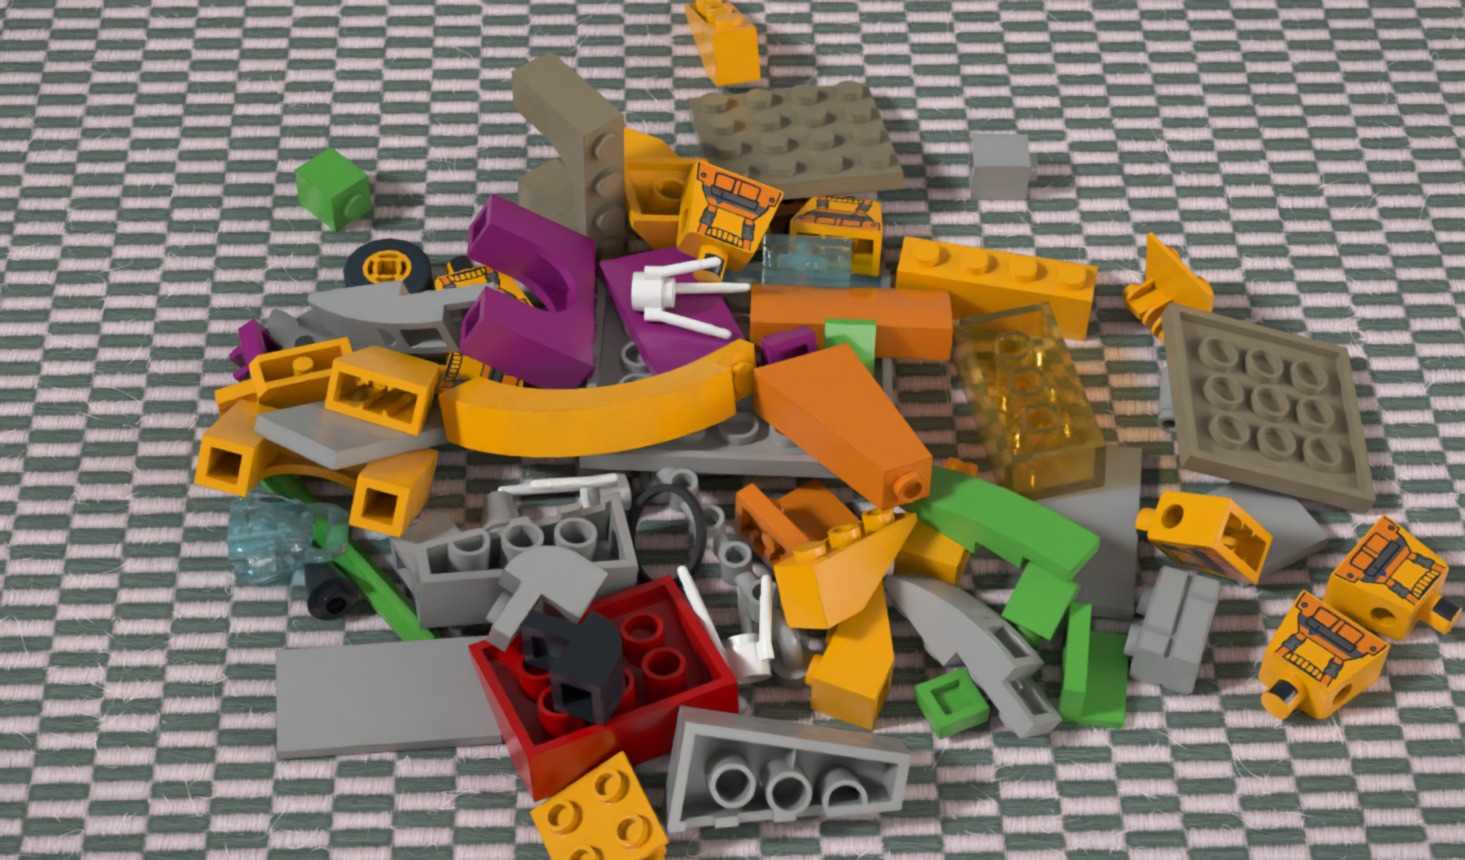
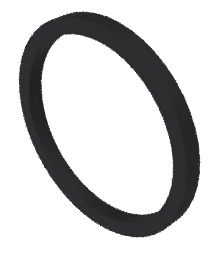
(699, 519)

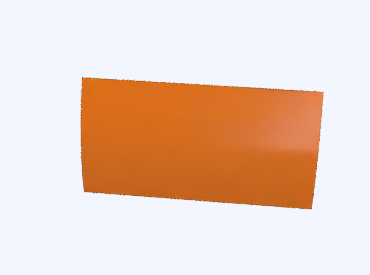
(907, 319)

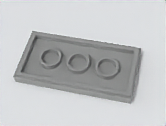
(342, 439)
(1111, 513)
(380, 698)

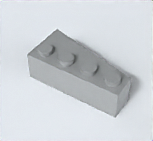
(461, 572)
(770, 769)

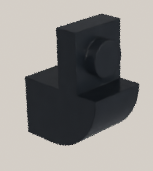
(581, 661)

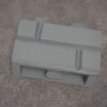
(1174, 629)

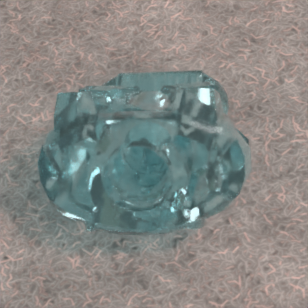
(275, 535)

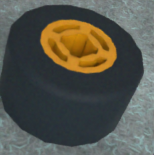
(389, 261)

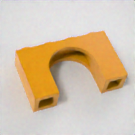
(386, 490)

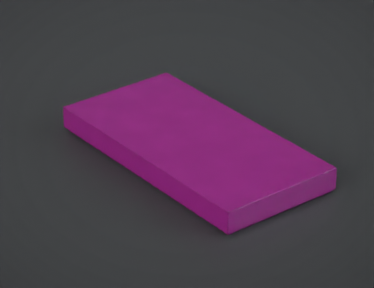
(659, 343)

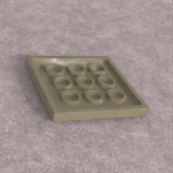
(799, 139)
(1266, 408)

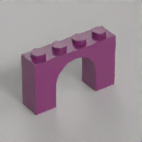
(560, 267)

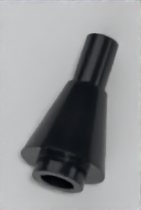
(328, 590)

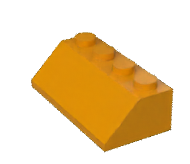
(998, 280)

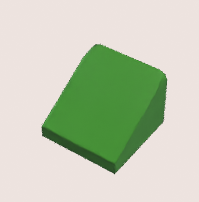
(857, 333)

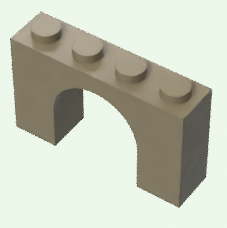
(590, 140)

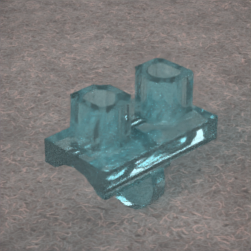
(807, 260)

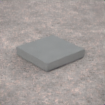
(1292, 527)

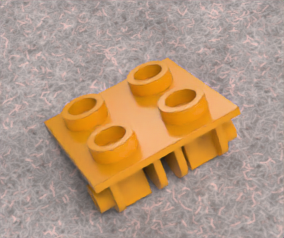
(1165, 282)
(602, 817)

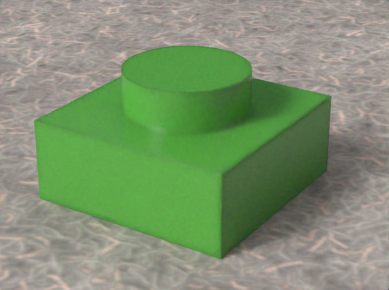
(951, 703)

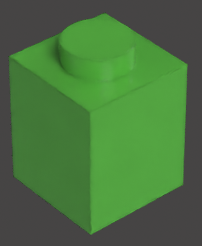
(333, 189)
(1040, 605)

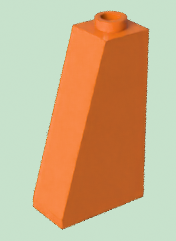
(845, 423)

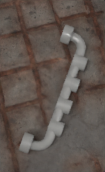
(736, 565)

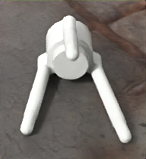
(656, 290)
(590, 487)
(746, 653)

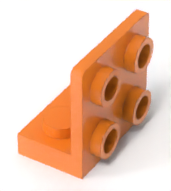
(780, 525)

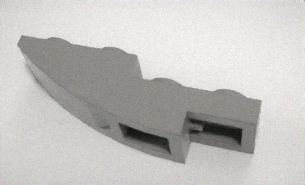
(394, 318)
(967, 631)

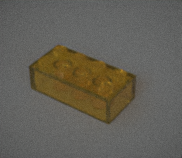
(1028, 402)

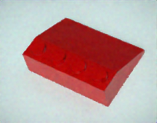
(665, 666)

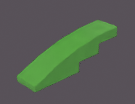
(1004, 522)

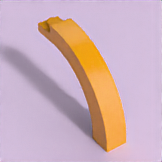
(599, 419)

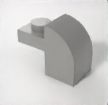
(545, 580)

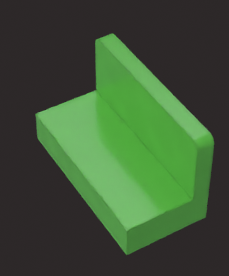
(1092, 673)

